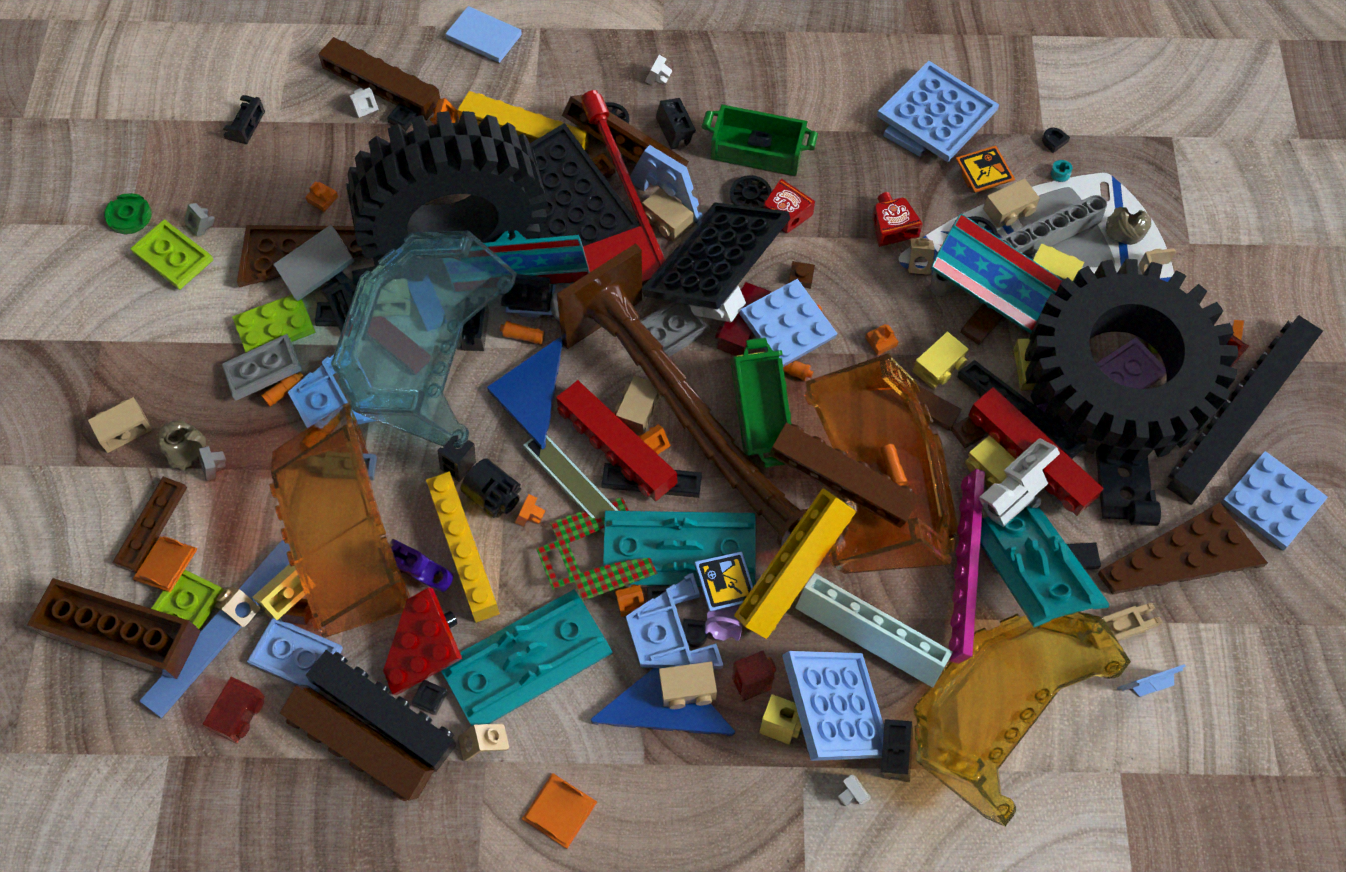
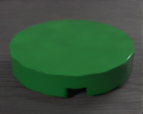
(127, 213)

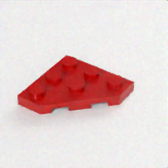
(421, 643)

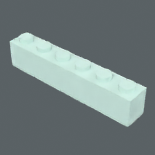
(873, 630)

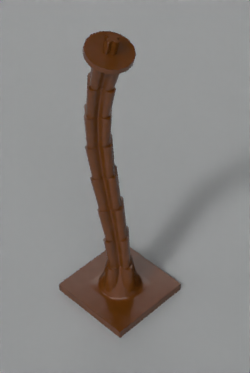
(607, 301)

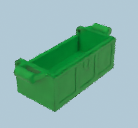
(732, 134)
(760, 399)

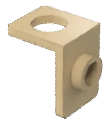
(921, 248)
(1158, 256)
(230, 599)
(484, 739)

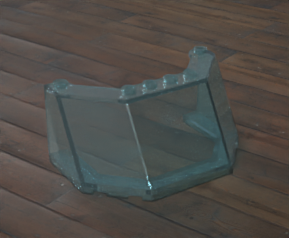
(408, 328)

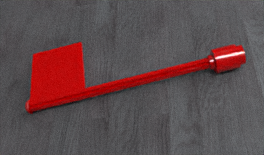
(643, 236)

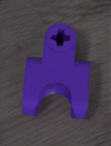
(420, 566)

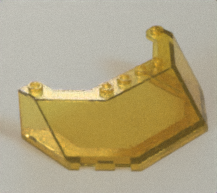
(996, 696)

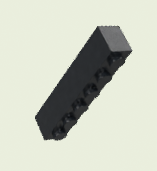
(382, 710)

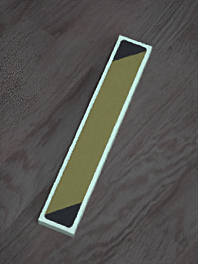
(570, 478)

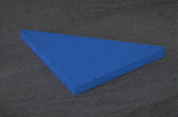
(530, 390)
(643, 707)

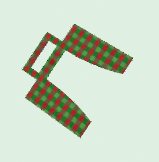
(599, 579)

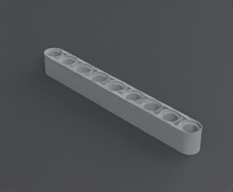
(1045, 231)

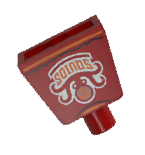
(790, 199)
(895, 220)

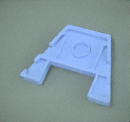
(668, 174)
(320, 395)
(659, 633)

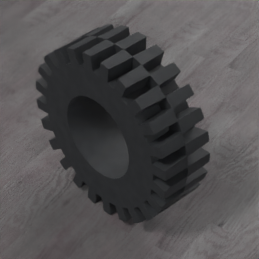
(443, 160)
(1164, 317)

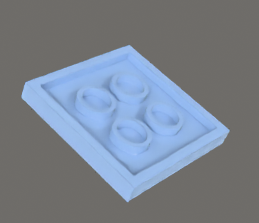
(789, 322)
(1274, 500)

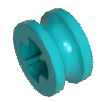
(1061, 165)

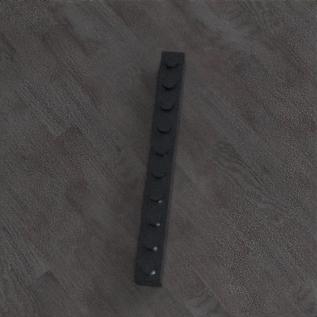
(1244, 410)

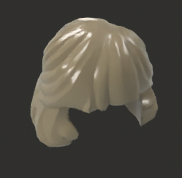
(1128, 227)
(180, 443)

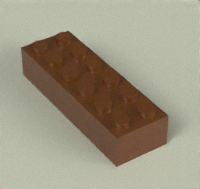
(114, 628)

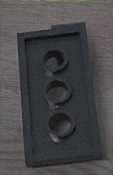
(1139, 510)

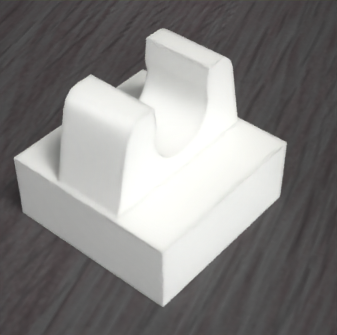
(659, 72)
(363, 102)
(854, 792)

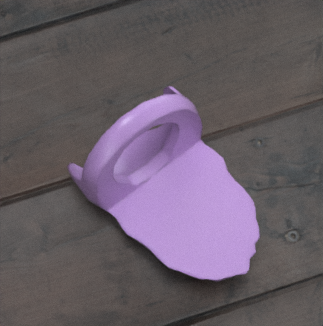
(723, 624)

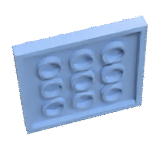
(938, 111)
(835, 705)

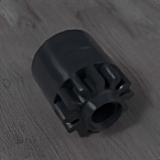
(491, 488)

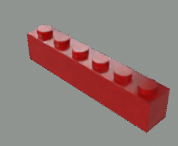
(1017, 433)
(616, 441)

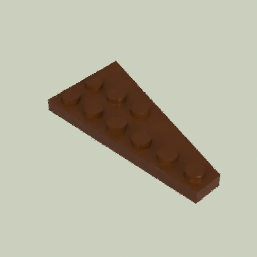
(269, 243)
(1191, 551)

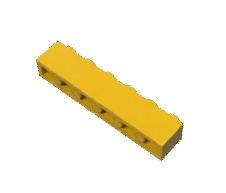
(524, 121)
(463, 547)
(794, 563)

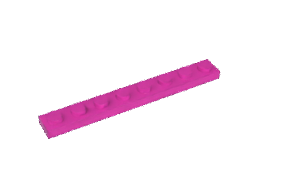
(967, 567)

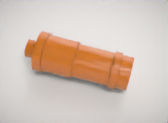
(522, 332)
(799, 370)
(281, 389)
(893, 464)

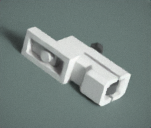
(1022, 483)

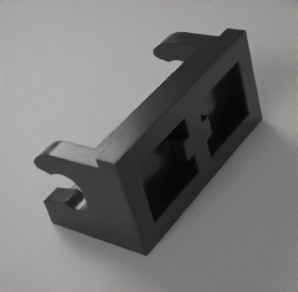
(245, 120)
(675, 122)
(528, 293)
(475, 331)
(457, 460)
(897, 749)

